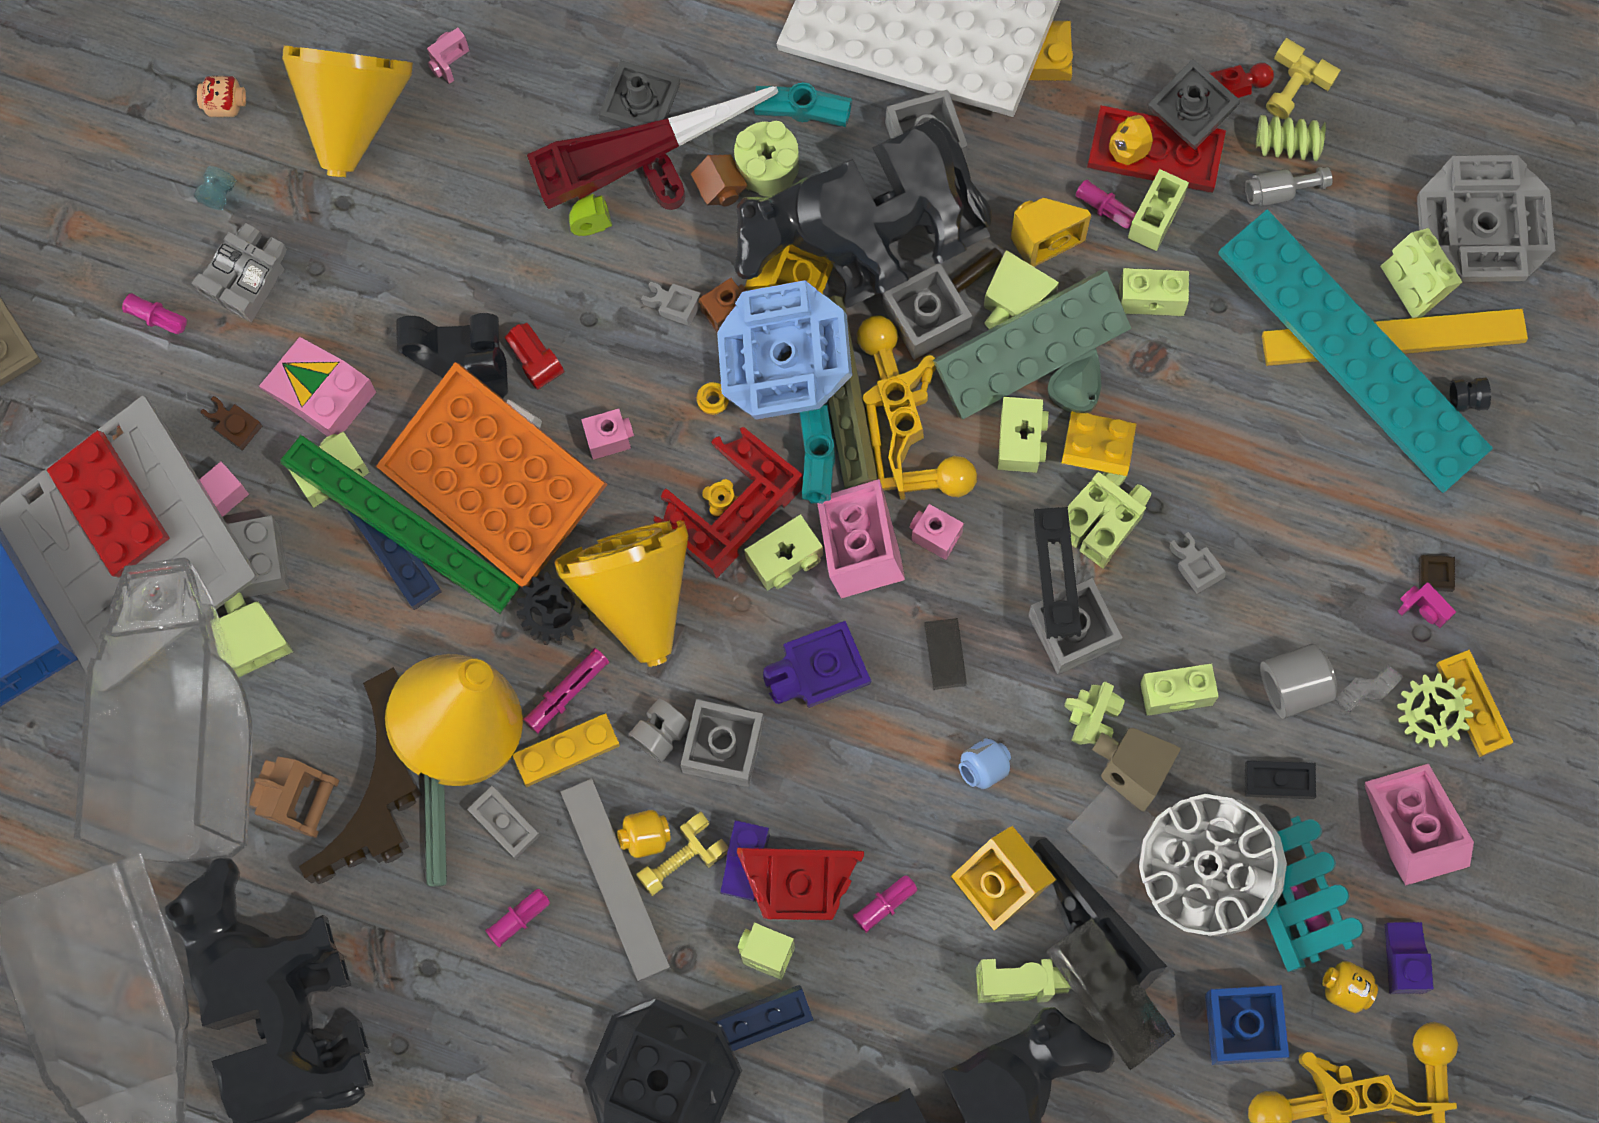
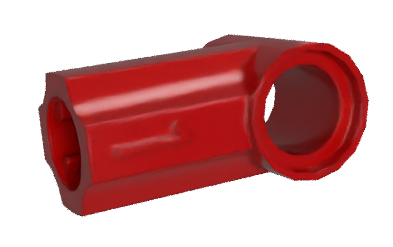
(537, 362)

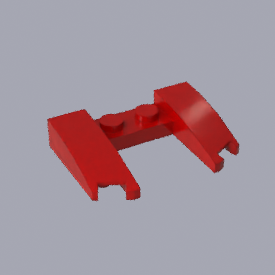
(773, 485)

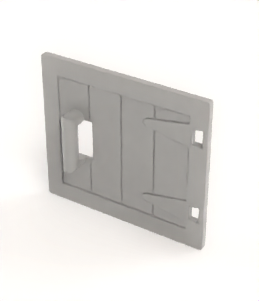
(68, 566)

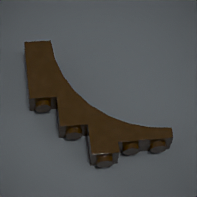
(390, 788)

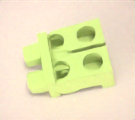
(1113, 508)
(1019, 983)

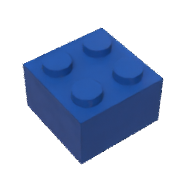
(1246, 1025)

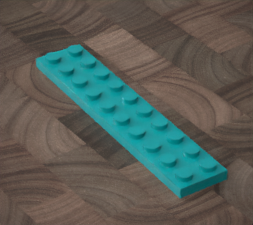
(1355, 351)

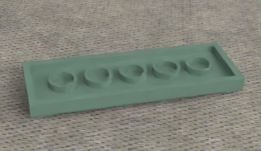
(1032, 344)

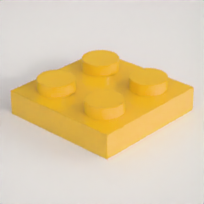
(1099, 443)

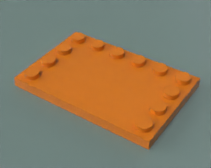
(491, 475)

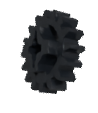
(550, 622)

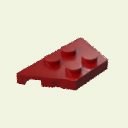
(798, 881)

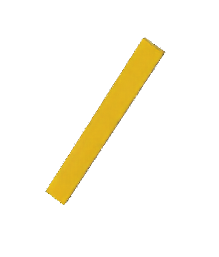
(1417, 335)

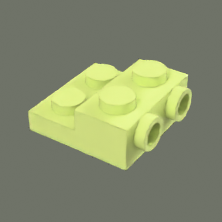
(1420, 272)

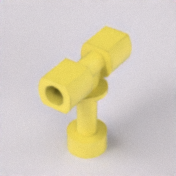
(1302, 72)

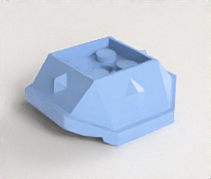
(767, 326)

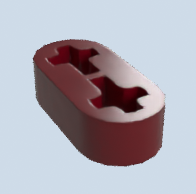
(669, 177)

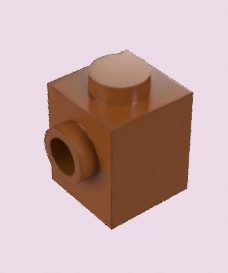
(719, 180)
(720, 302)

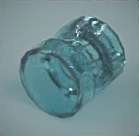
(214, 188)

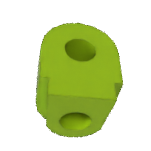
(589, 216)

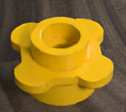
(712, 493)

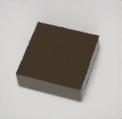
(1438, 572)

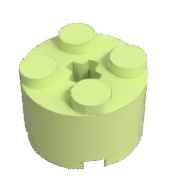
(768, 142)

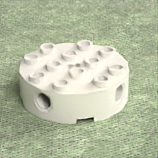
(1188, 890)

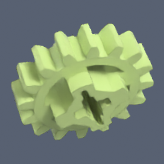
(1419, 715)

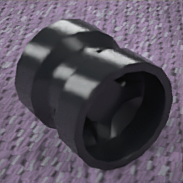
(1471, 394)

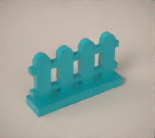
(1297, 911)

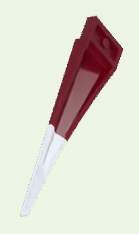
(593, 161)

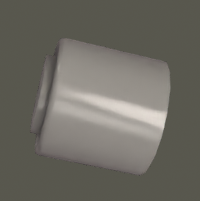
(1299, 680)

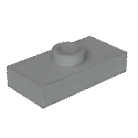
(503, 822)

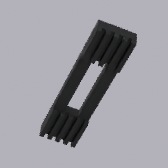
(1060, 617)

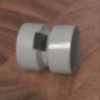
(659, 730)

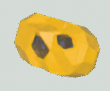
(1131, 140)

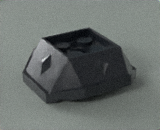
(667, 1039)

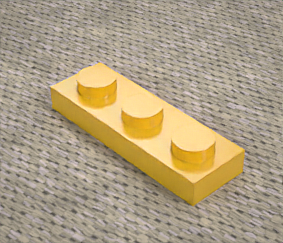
(1487, 726)
(566, 750)

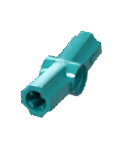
(822, 105)
(817, 468)

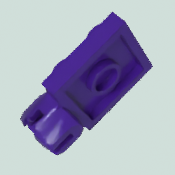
(817, 667)

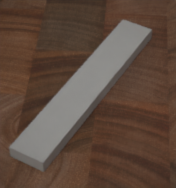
(615, 880)

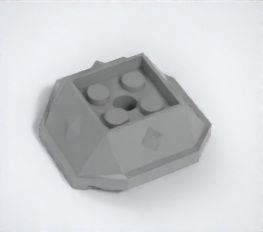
(1505, 198)

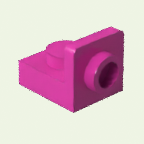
(1431, 603)

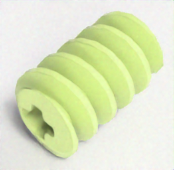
(1290, 137)

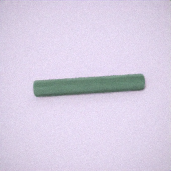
(435, 832)

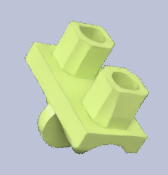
(1089, 712)

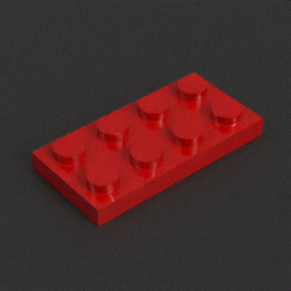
(1167, 152)
(107, 503)

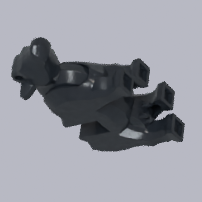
(840, 221)
(248, 976)
(1010, 1077)

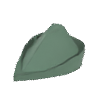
(1077, 382)

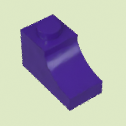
(735, 880)
(1407, 959)

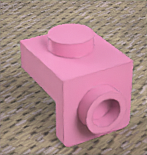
(445, 51)

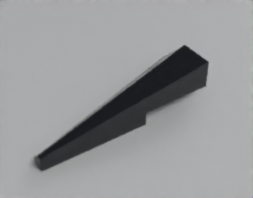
(1082, 902)

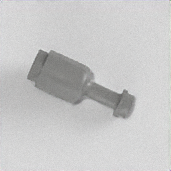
(1281, 185)

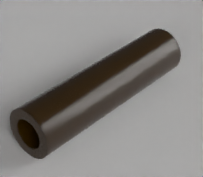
(977, 269)

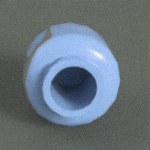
(985, 763)

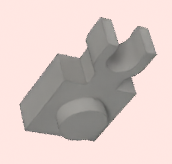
(676, 304)
(1197, 567)

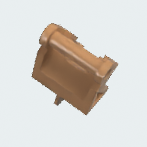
(279, 790)

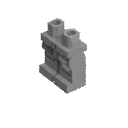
(242, 273)

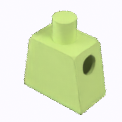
(1016, 289)
(251, 635)

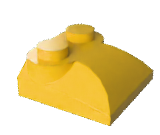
(1056, 54)

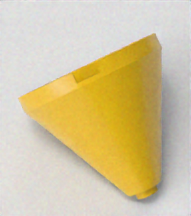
(343, 100)
(632, 585)
(454, 719)

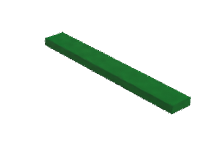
(400, 524)

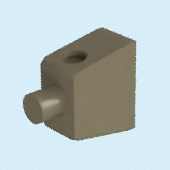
(1136, 764)

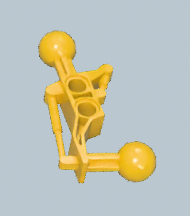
(954, 475)
(1433, 1046)

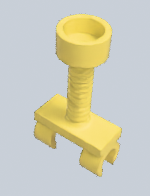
(653, 878)

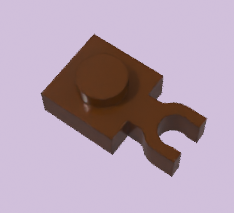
(234, 425)

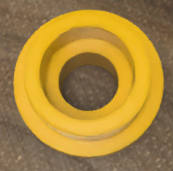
(708, 390)

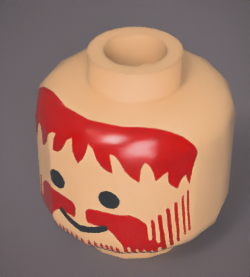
(221, 96)

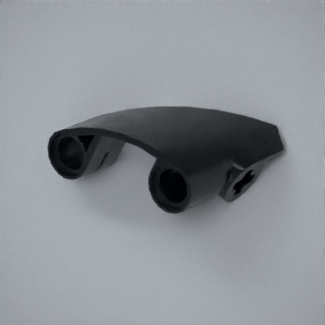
(470, 345)

